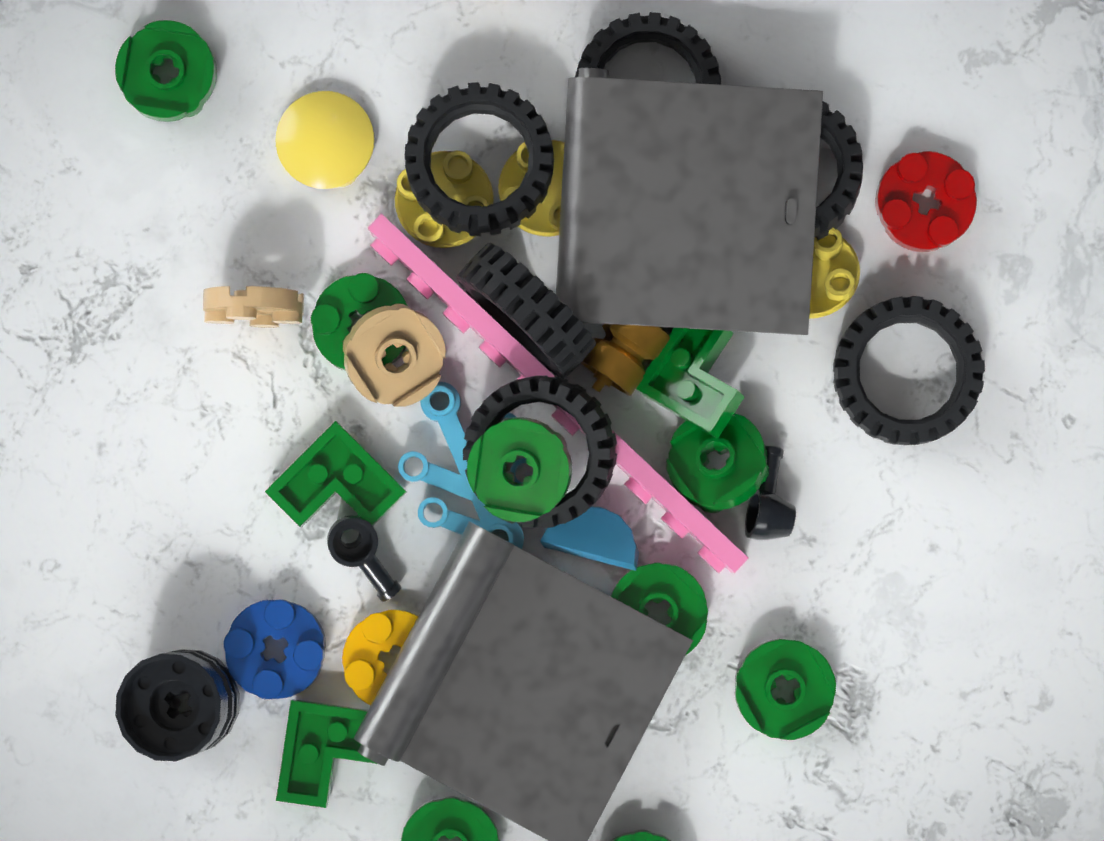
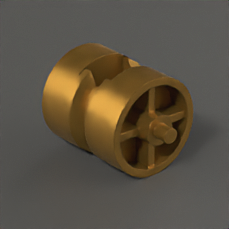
(620, 355)

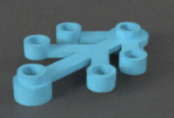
(452, 481)

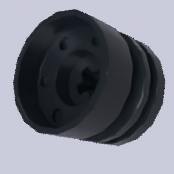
(149, 704)

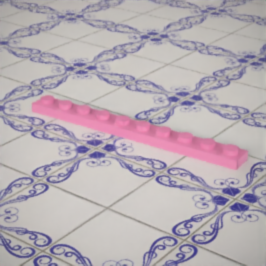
(502, 348)

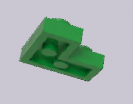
(682, 382)
(335, 466)
(312, 742)

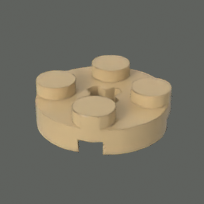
(260, 305)
(422, 361)

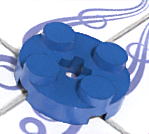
(269, 677)

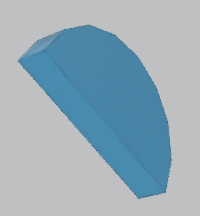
(595, 536)

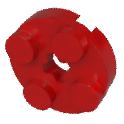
(951, 187)

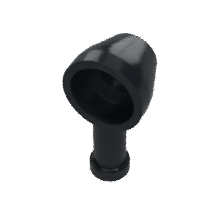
(767, 513)
(361, 554)

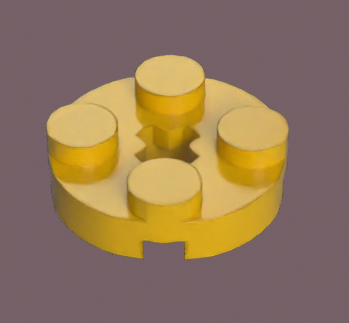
(364, 644)

